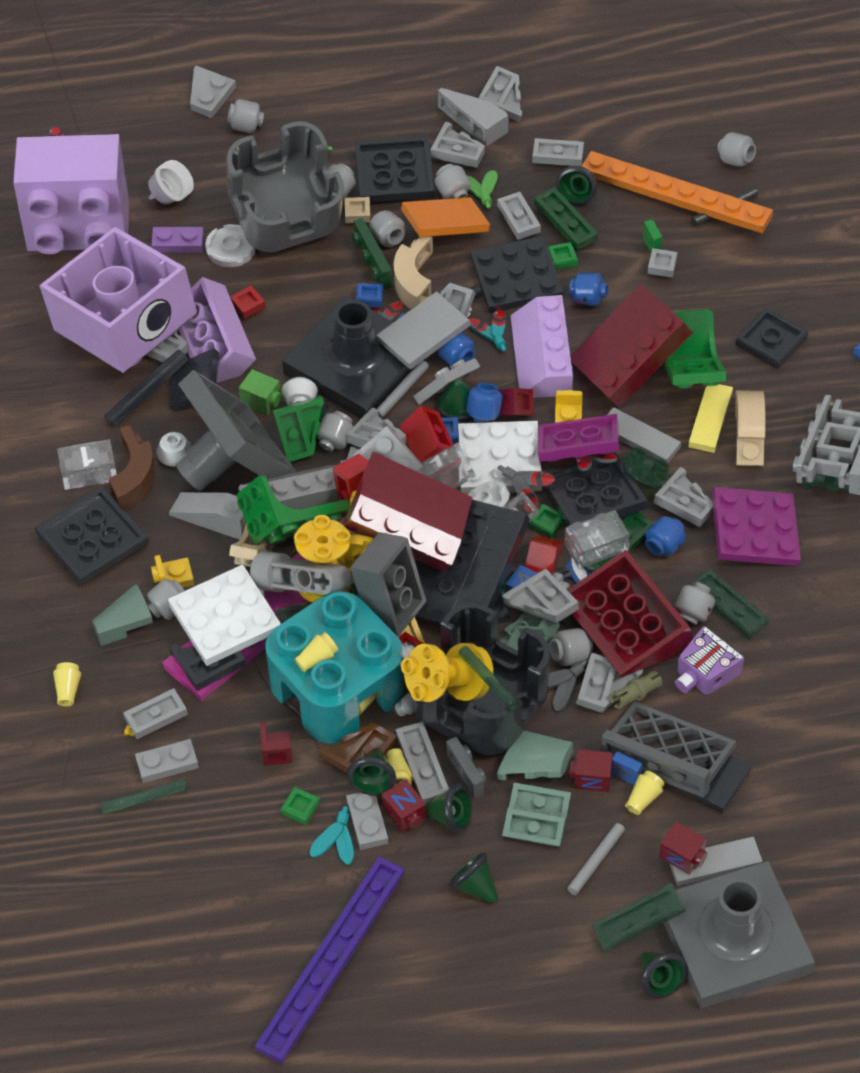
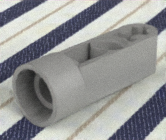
(280, 572)

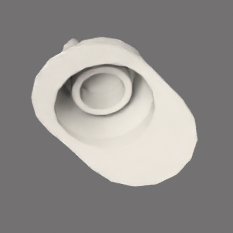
(170, 182)

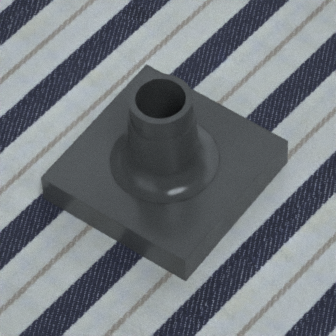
(232, 436)
(738, 936)

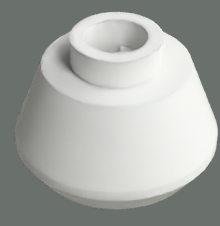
(298, 390)
(172, 448)

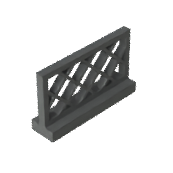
(671, 769)

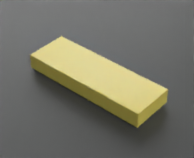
(710, 418)

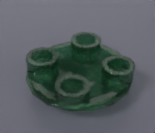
(646, 469)

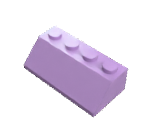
(217, 327)
(542, 346)

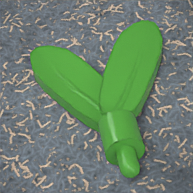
(485, 190)

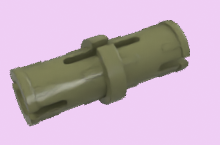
(636, 689)

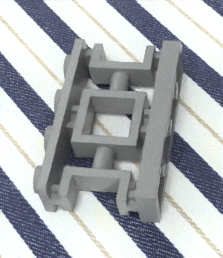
(831, 459)

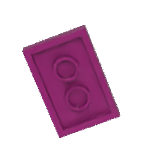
(578, 438)

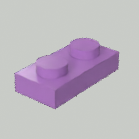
(178, 239)

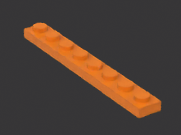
(678, 192)

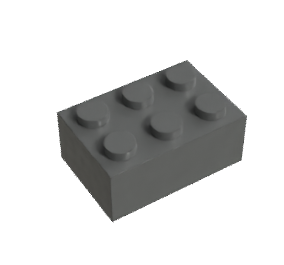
(389, 581)

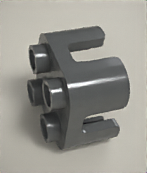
(284, 192)

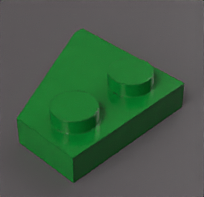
(298, 427)

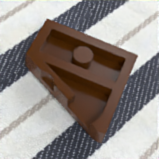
(357, 745)

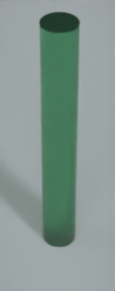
(488, 677)
(143, 796)

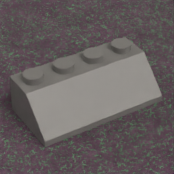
(304, 488)

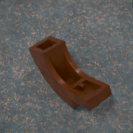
(137, 478)

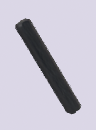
(146, 388)

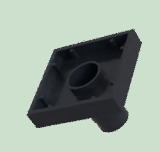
(348, 359)

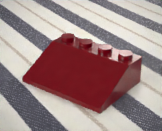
(630, 345)
(410, 506)
(628, 616)

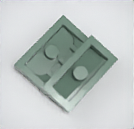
(537, 814)

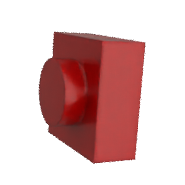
(247, 302)

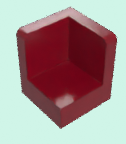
(517, 402)
(275, 746)

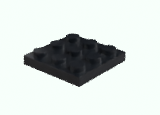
(394, 169)
(515, 273)
(598, 490)
(91, 535)

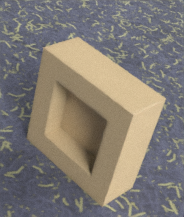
(357, 208)

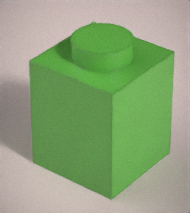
(260, 392)

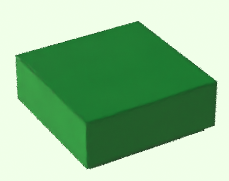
(651, 235)
(563, 256)
(547, 521)
(300, 806)

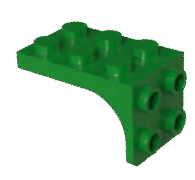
(697, 357)
(274, 522)

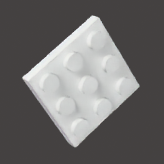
(499, 444)
(224, 614)

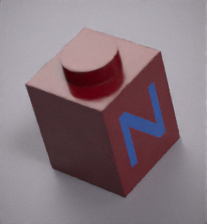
(591, 770)
(404, 806)
(683, 848)

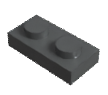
(461, 760)

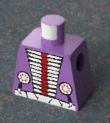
(707, 663)

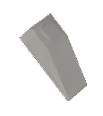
(475, 115)
(211, 511)

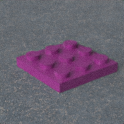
(755, 526)

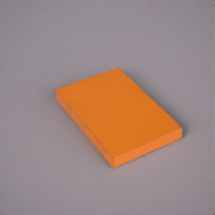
(445, 217)

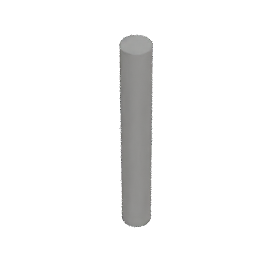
(402, 388)
(595, 859)

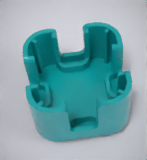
(336, 686)

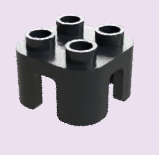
(488, 723)

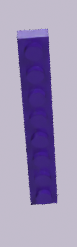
(329, 960)

